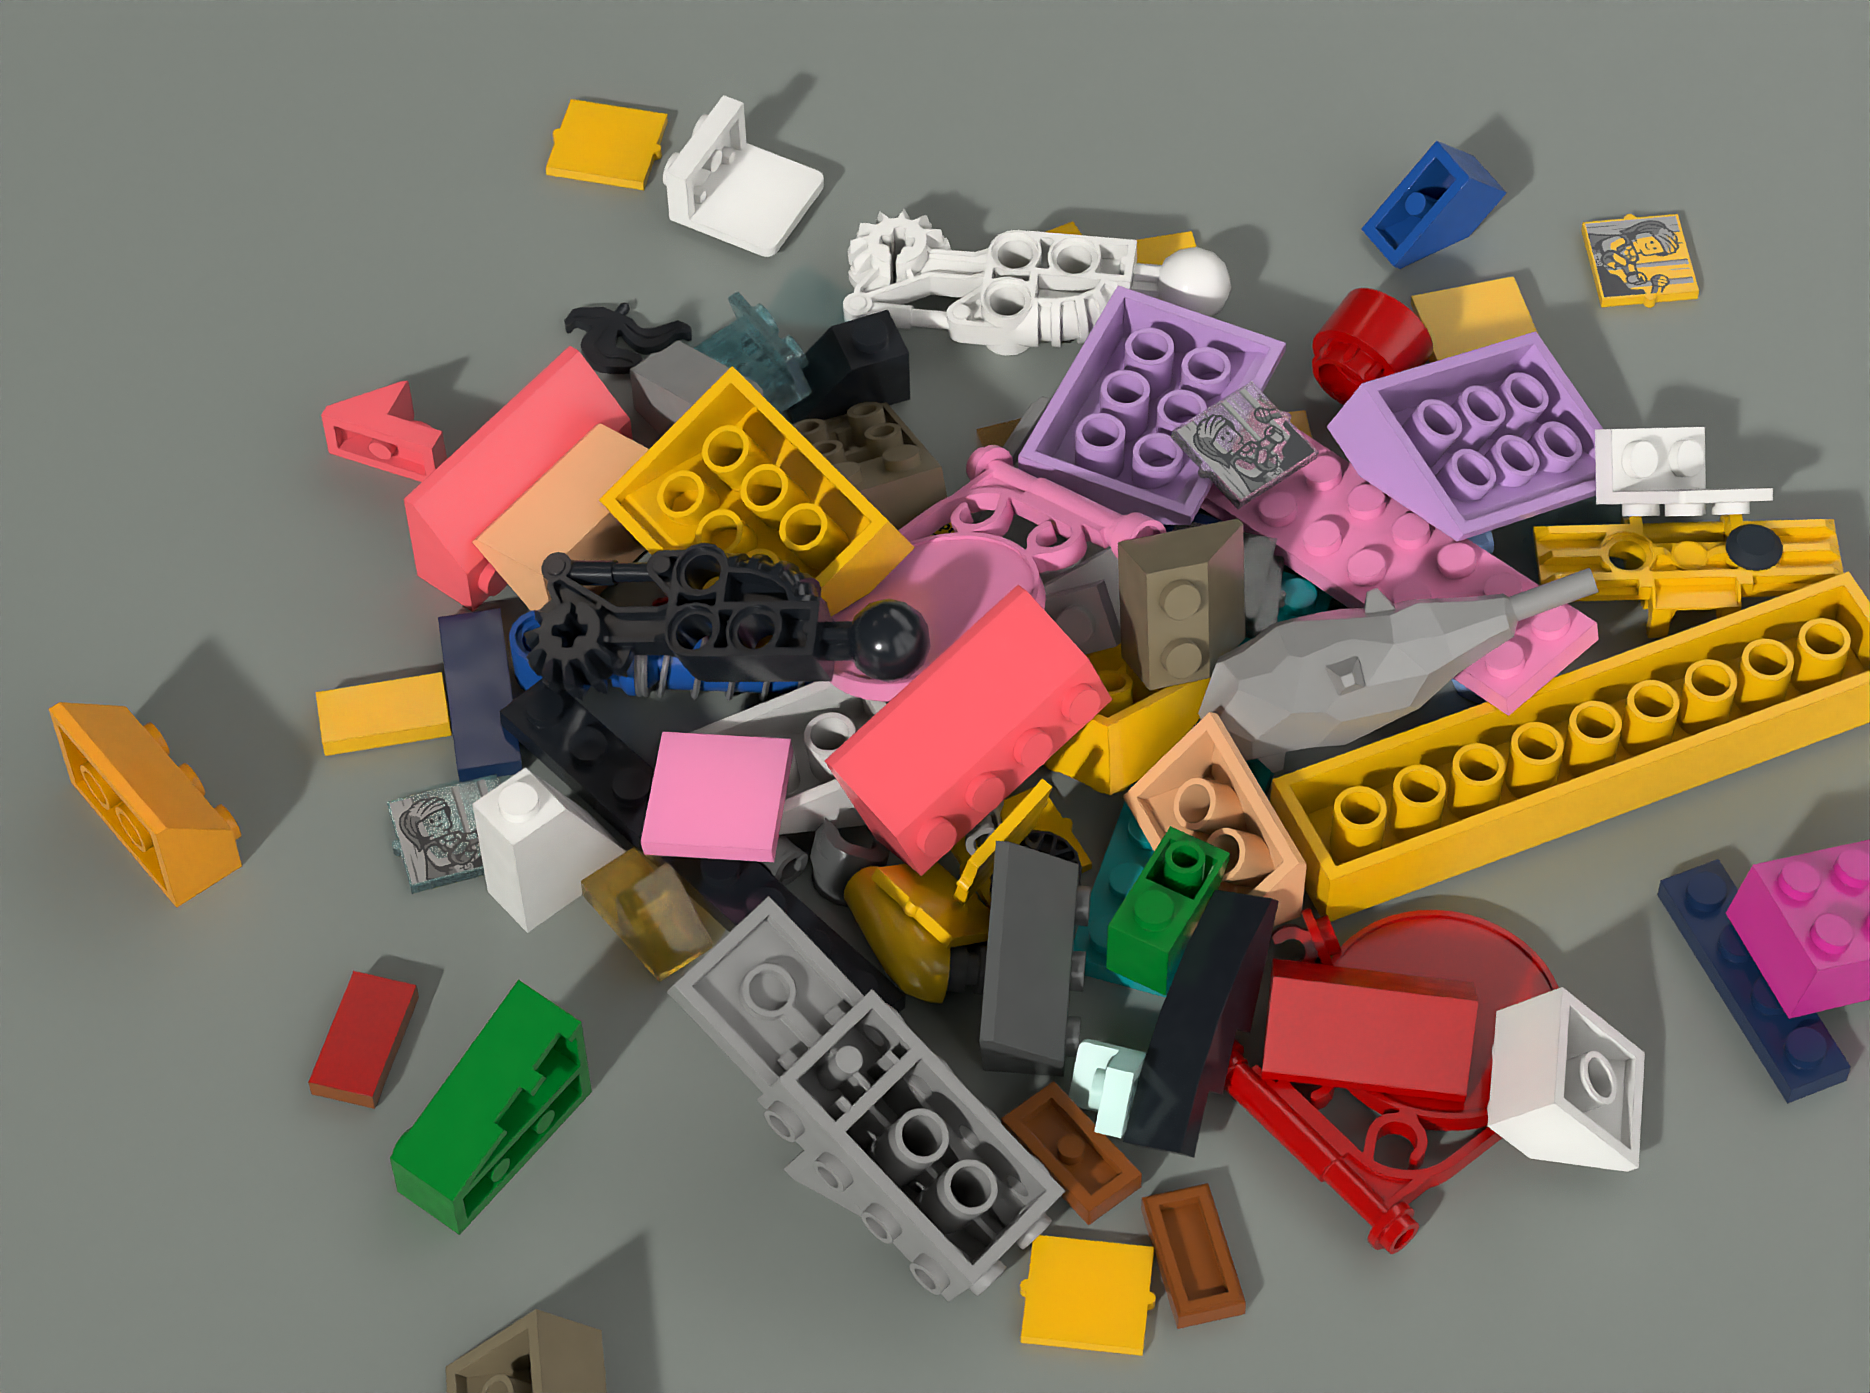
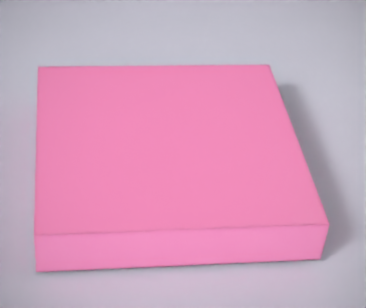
(717, 797)

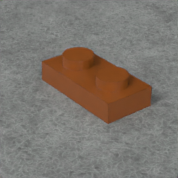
(1076, 1157)

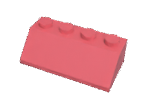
(497, 469)
(968, 730)

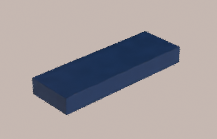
(476, 692)

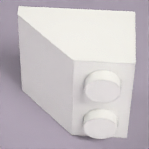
(1566, 1084)

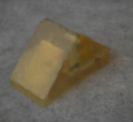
(648, 912)

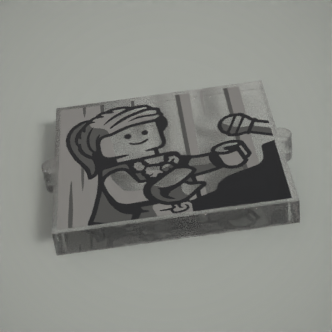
(1244, 444)

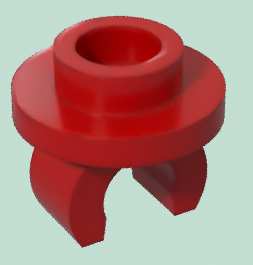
(1317, 938)

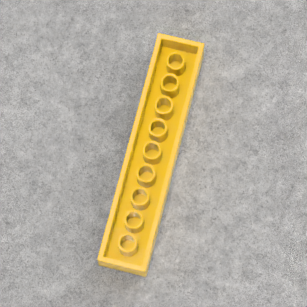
(1580, 748)

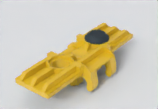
(1691, 562)

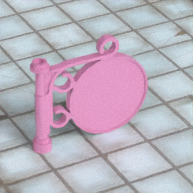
(967, 572)

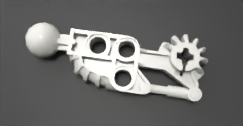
(1019, 287)

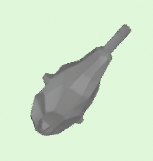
(1361, 668)

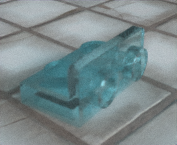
(760, 354)

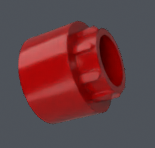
(1367, 340)

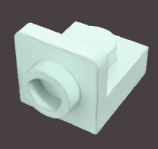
(1106, 1083)

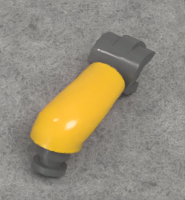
(900, 943)

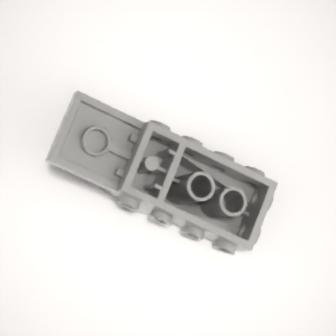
(869, 1106)

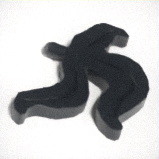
(605, 327)

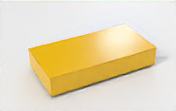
(383, 714)

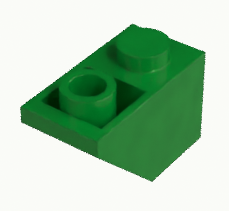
(1164, 909)

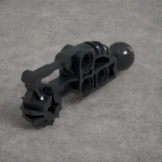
(590, 639)

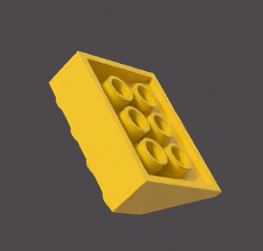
(753, 487)

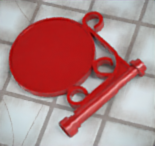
(1412, 944)

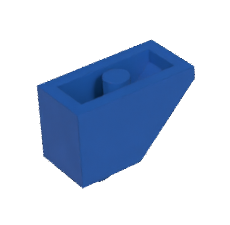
(1433, 206)

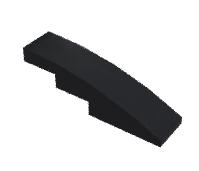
(1198, 1022)

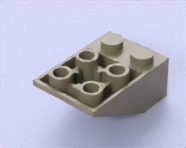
(879, 459)

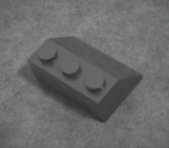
(1032, 962)

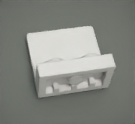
(1665, 468)

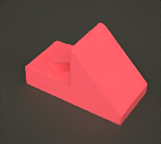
(382, 433)

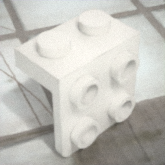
(735, 187)

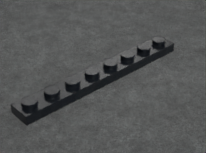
(619, 788)

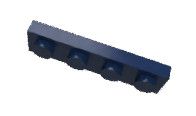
(1793, 1050)

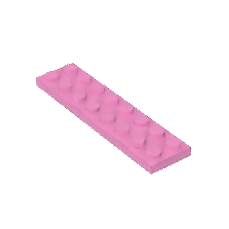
(1360, 539)

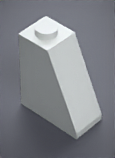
(538, 847)

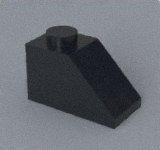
(853, 366)

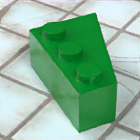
(494, 1109)

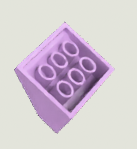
(1126, 393)
(1474, 437)

